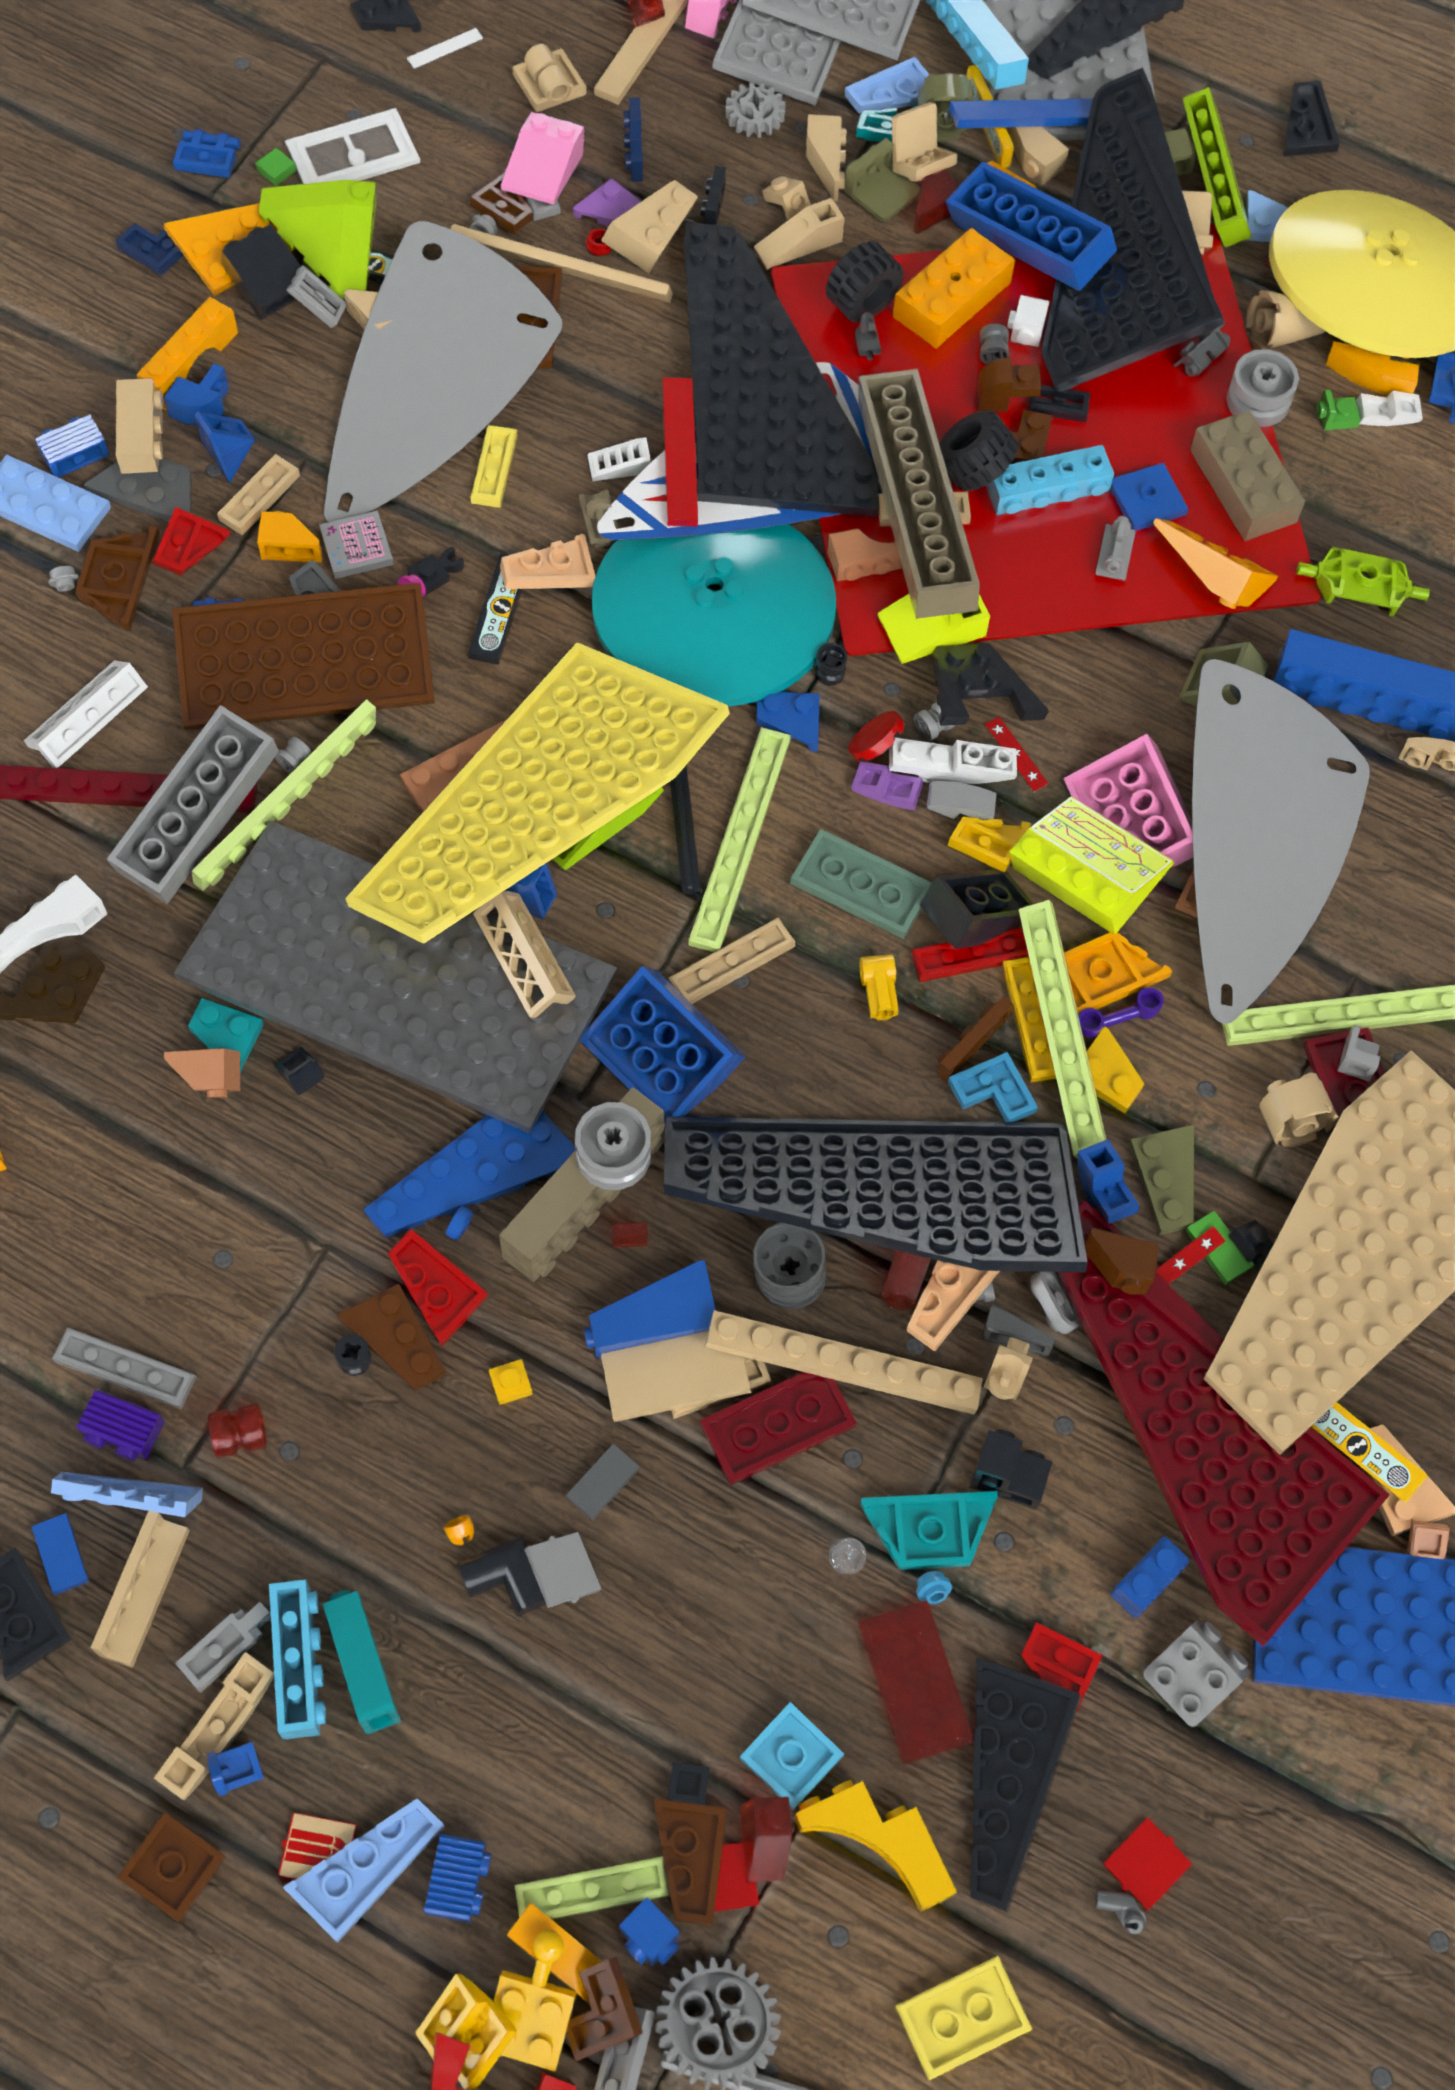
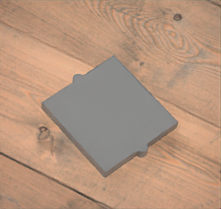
(562, 1569)

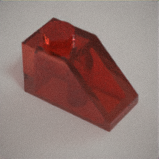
(932, 200)
(905, 1280)
(766, 1838)

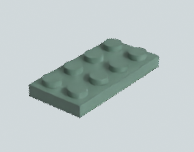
(861, 883)

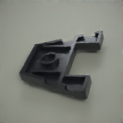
(979, 672)

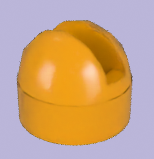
(458, 1529)

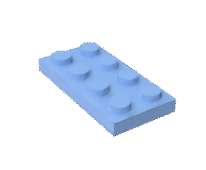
(48, 504)

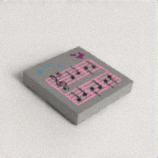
(356, 544)

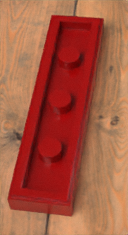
(946, 961)

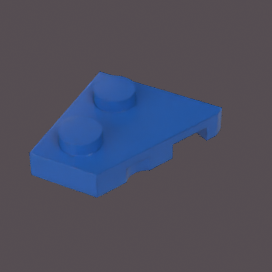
(791, 714)

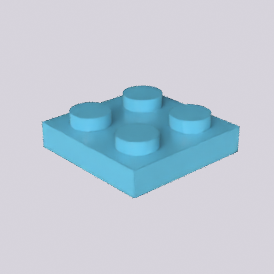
(791, 1755)

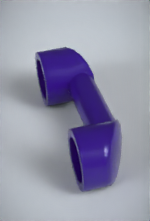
(1146, 1007)

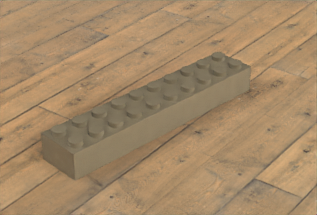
(918, 495)

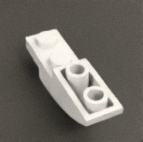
(959, 763)

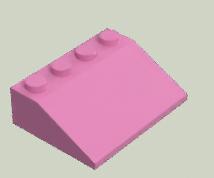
(1139, 796)

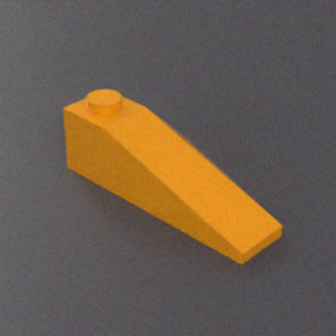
(1231, 578)

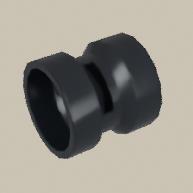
(831, 664)

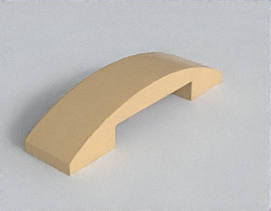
(217, 1727)

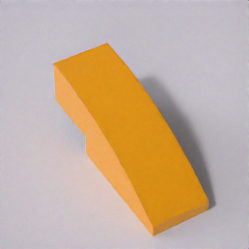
(1372, 369)
(574, 1955)

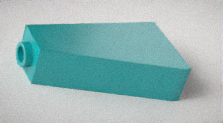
(361, 1662)

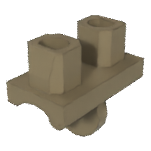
(593, 509)

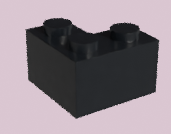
(1010, 1472)

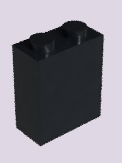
(261, 269)

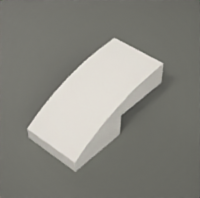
(1394, 410)

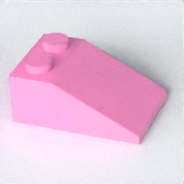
(544, 157)

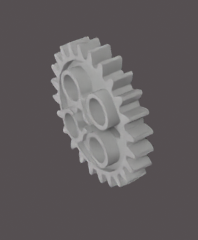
(686, 2032)

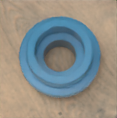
(933, 1587)

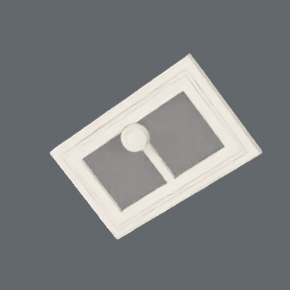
(354, 149)

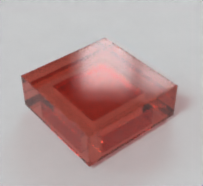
(630, 1235)

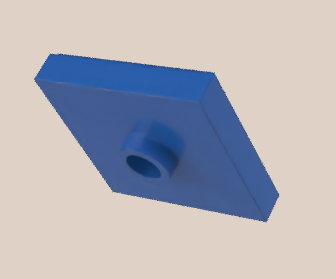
(1148, 496)

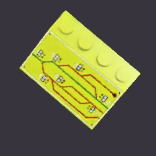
(1089, 863)

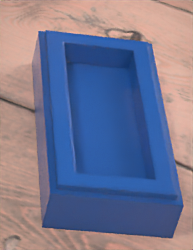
(60, 1554)

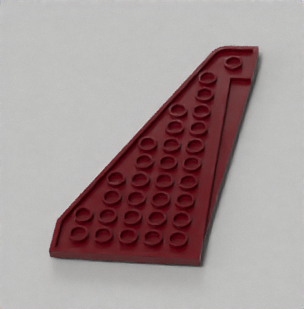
(1251, 1517)

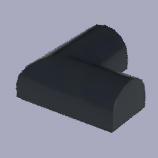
(507, 1566)

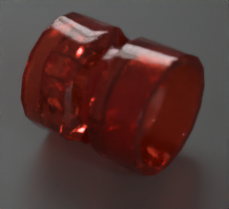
(237, 1430)

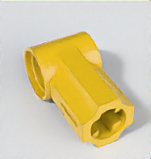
(878, 977)

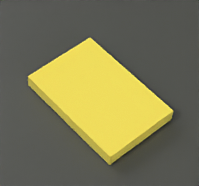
(963, 2018)

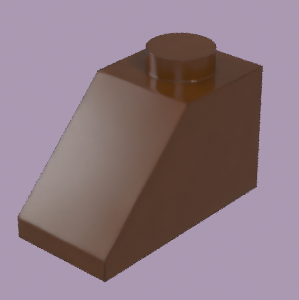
(1123, 1260)

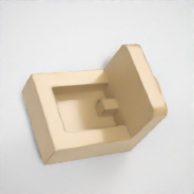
(789, 194)

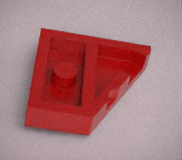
(187, 541)
(1060, 1660)

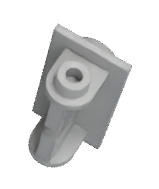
(1116, 549)

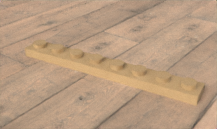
(844, 1362)

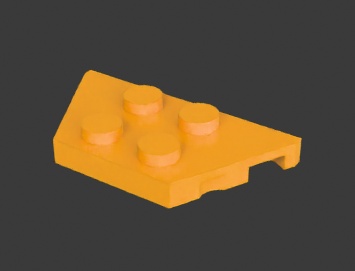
(1110, 970)

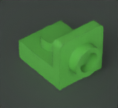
(1337, 412)

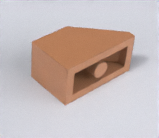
(208, 1070)

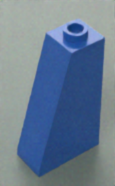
(658, 1312)

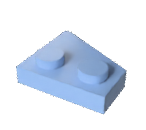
(1262, 215)

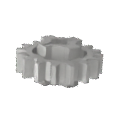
(755, 110)

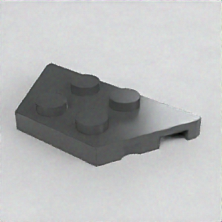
(146, 492)

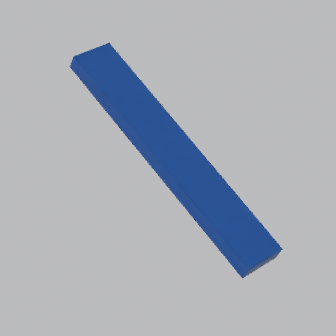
(1020, 113)

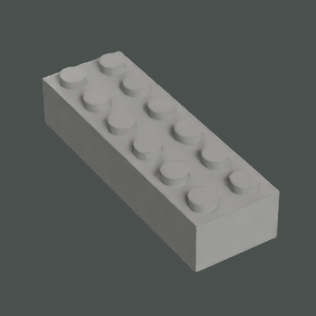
(193, 804)

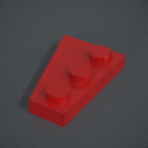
(436, 1285)

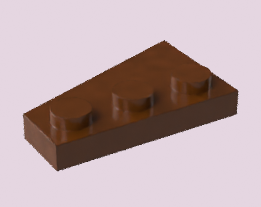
(395, 1336)

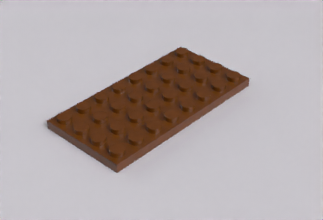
(303, 655)

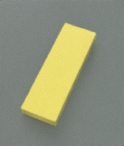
(494, 466)

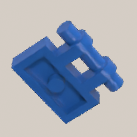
(206, 153)

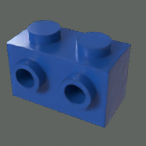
(649, 1934)

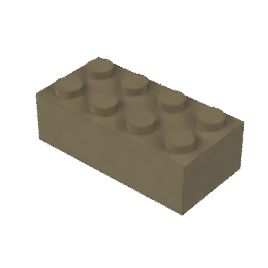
(1247, 475)

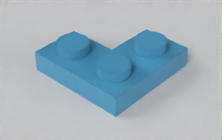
(996, 1080)

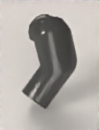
(1124, 1907)

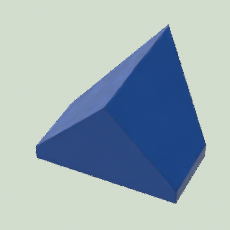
(225, 441)

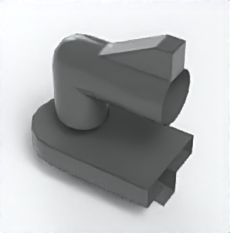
(867, 337)

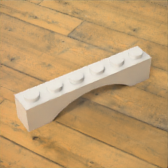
(65, 912)

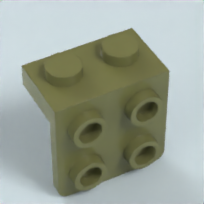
(876, 186)

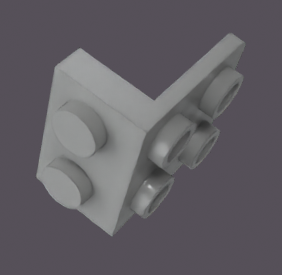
(1197, 1672)

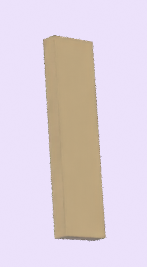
(733, 961)

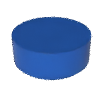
(459, 1223)

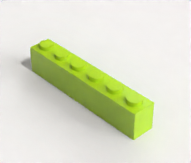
(1217, 167)

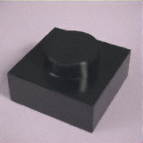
(688, 1783)

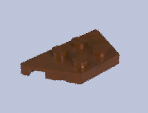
(116, 574)

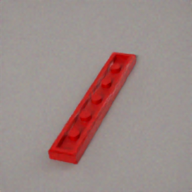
(679, 452)

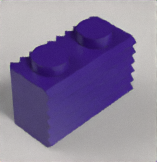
(120, 1426)

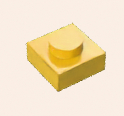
(510, 1382)

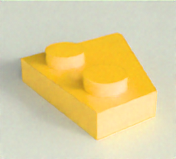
(987, 840)
(1112, 1072)

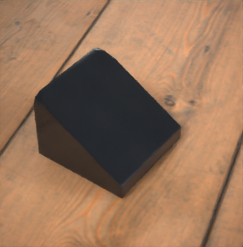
(300, 1070)

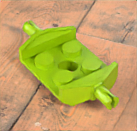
(1342, 577)

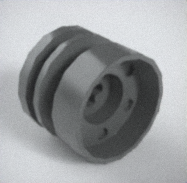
(795, 1248)

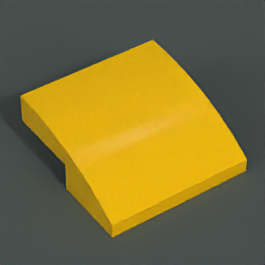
(473, 2018)

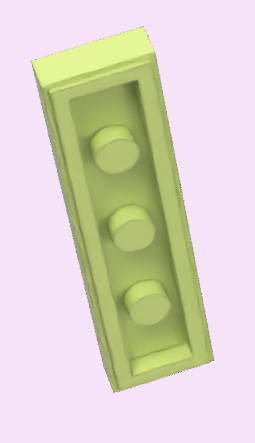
(595, 1889)

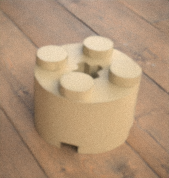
(1297, 1110)

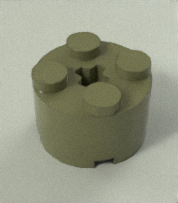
(942, 90)

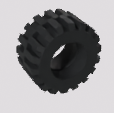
(864, 281)
(977, 450)

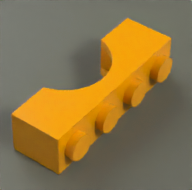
(207, 328)

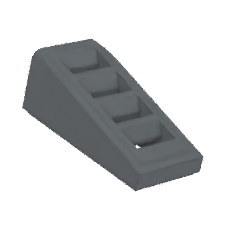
(1002, 1325)

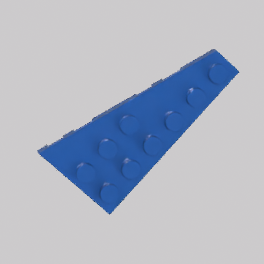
(471, 1169)

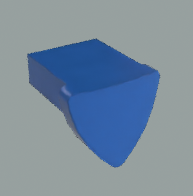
(234, 1768)

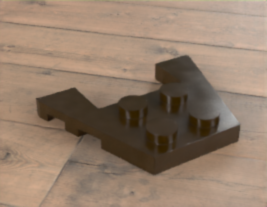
(55, 984)

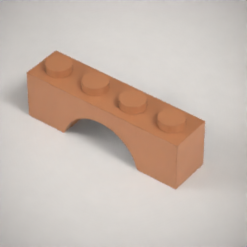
(857, 555)

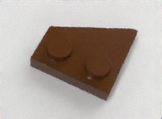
(503, 206)

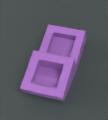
(883, 786)

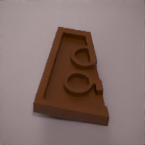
(692, 1856)

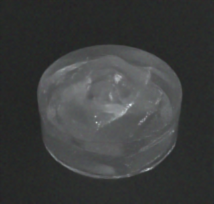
(847, 1556)

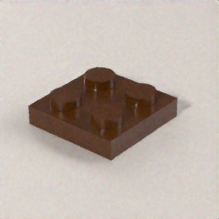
(172, 1867)

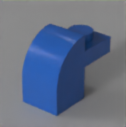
(188, 398)
(1103, 1182)

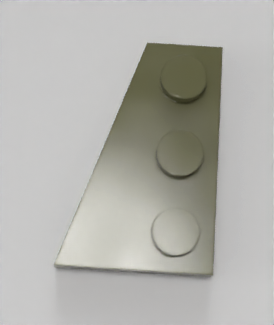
(1167, 1176)

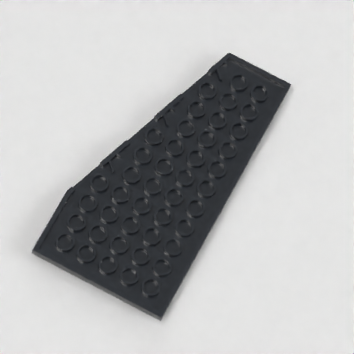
(924, 1188)

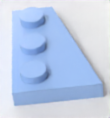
(889, 88)

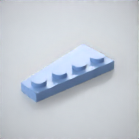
(138, 1494)
(353, 1879)

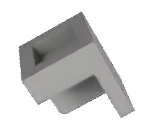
(1359, 1056)

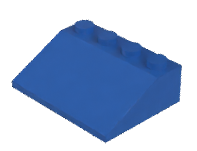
(661, 1044)

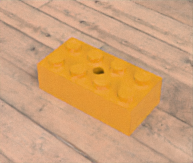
(953, 288)

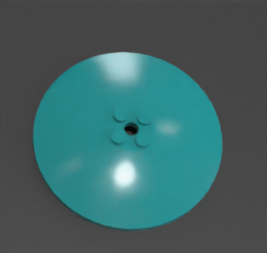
(723, 643)

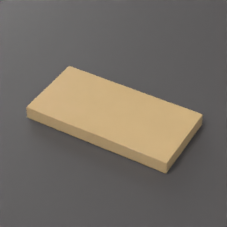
(671, 1376)

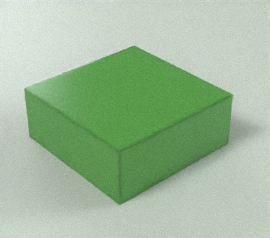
(276, 166)

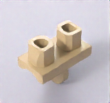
(1009, 1369)

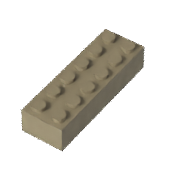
(565, 1206)

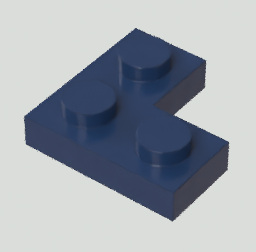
(632, 140)
(150, 250)

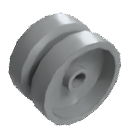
(1264, 385)
(613, 1145)

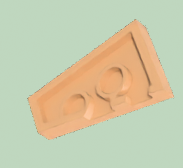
(1426, 1504)

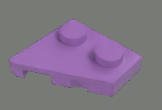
(606, 203)

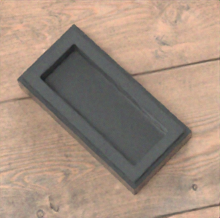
(602, 1482)

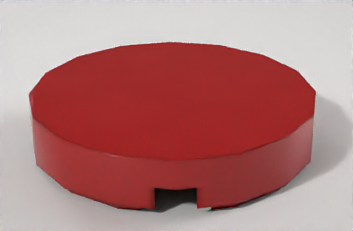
(876, 736)

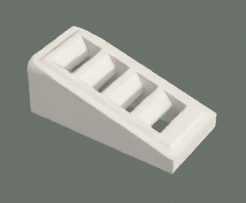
(628, 450)

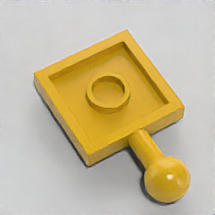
(536, 2007)

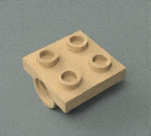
(548, 78)

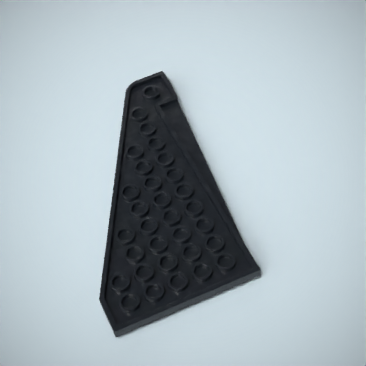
(1156, 281)
(760, 402)

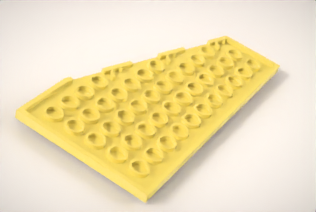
(552, 774)

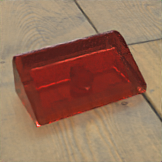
(646, 11)

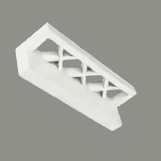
(86, 712)

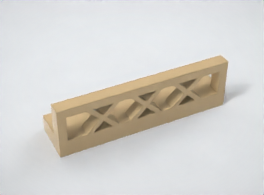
(533, 949)
(139, 1590)

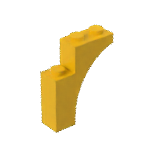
(899, 1841)

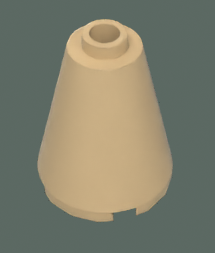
(1277, 321)

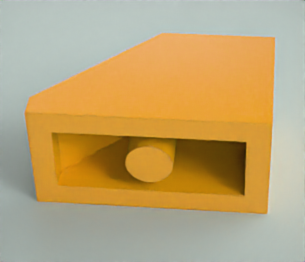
(286, 539)

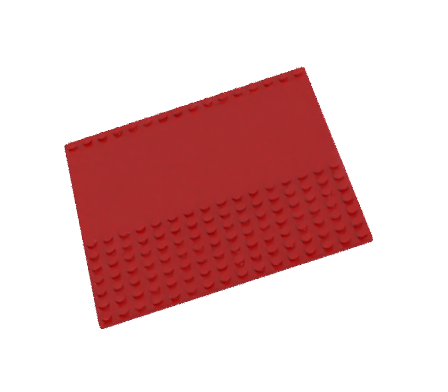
(1043, 561)

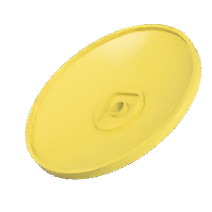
(1369, 271)

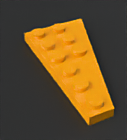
(206, 235)

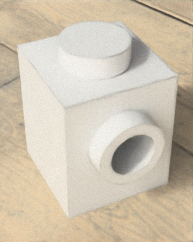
(1028, 321)

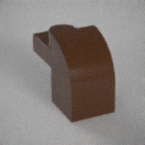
(1002, 380)

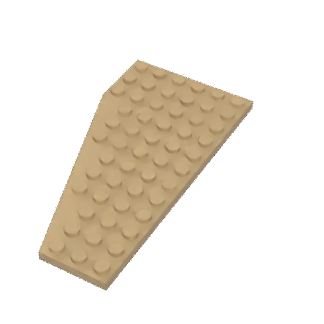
(1353, 1262)

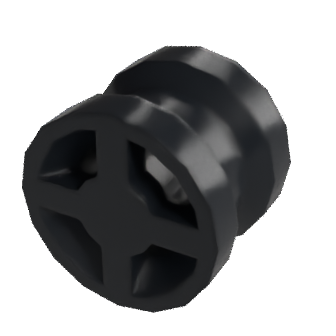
(356, 1362)

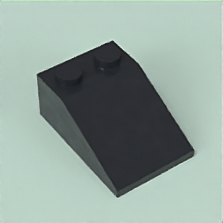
(974, 906)

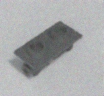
(1195, 356)

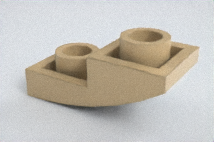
(1422, 751)

